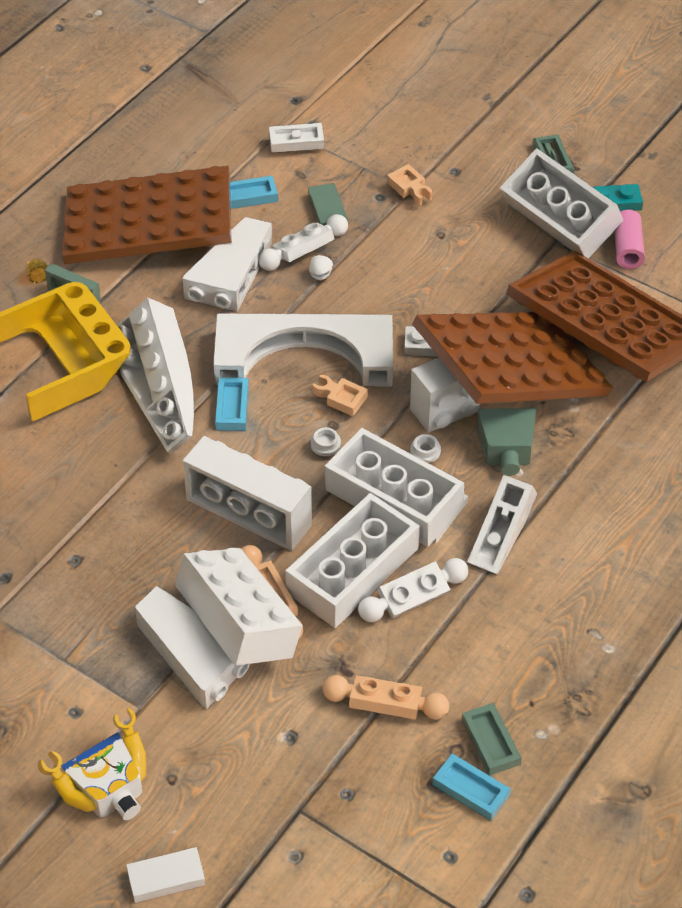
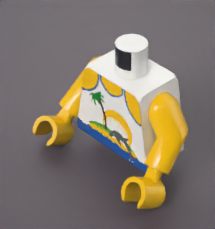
(104, 775)

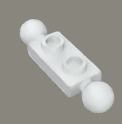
(303, 242)
(413, 590)

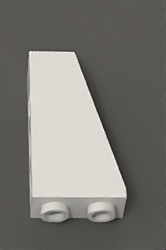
(229, 268)
(187, 646)

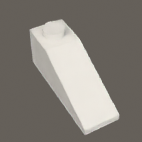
(502, 524)

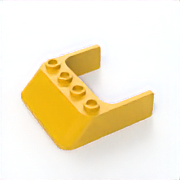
(80, 338)

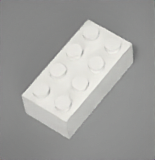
(561, 204)
(397, 478)
(248, 492)
(352, 559)
(238, 606)

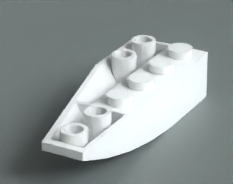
(159, 372)

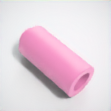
(629, 241)

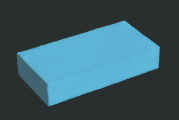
(253, 192)
(232, 404)
(471, 786)

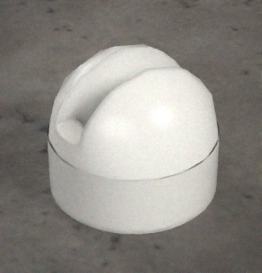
(320, 267)

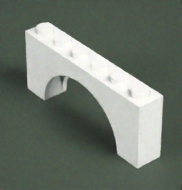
(360, 339)

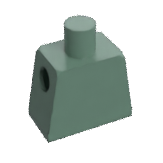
(506, 437)

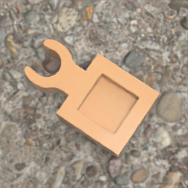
(409, 182)
(342, 396)

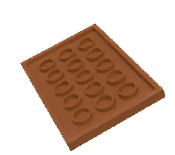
(147, 215)
(604, 314)
(511, 357)

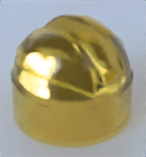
(36, 270)

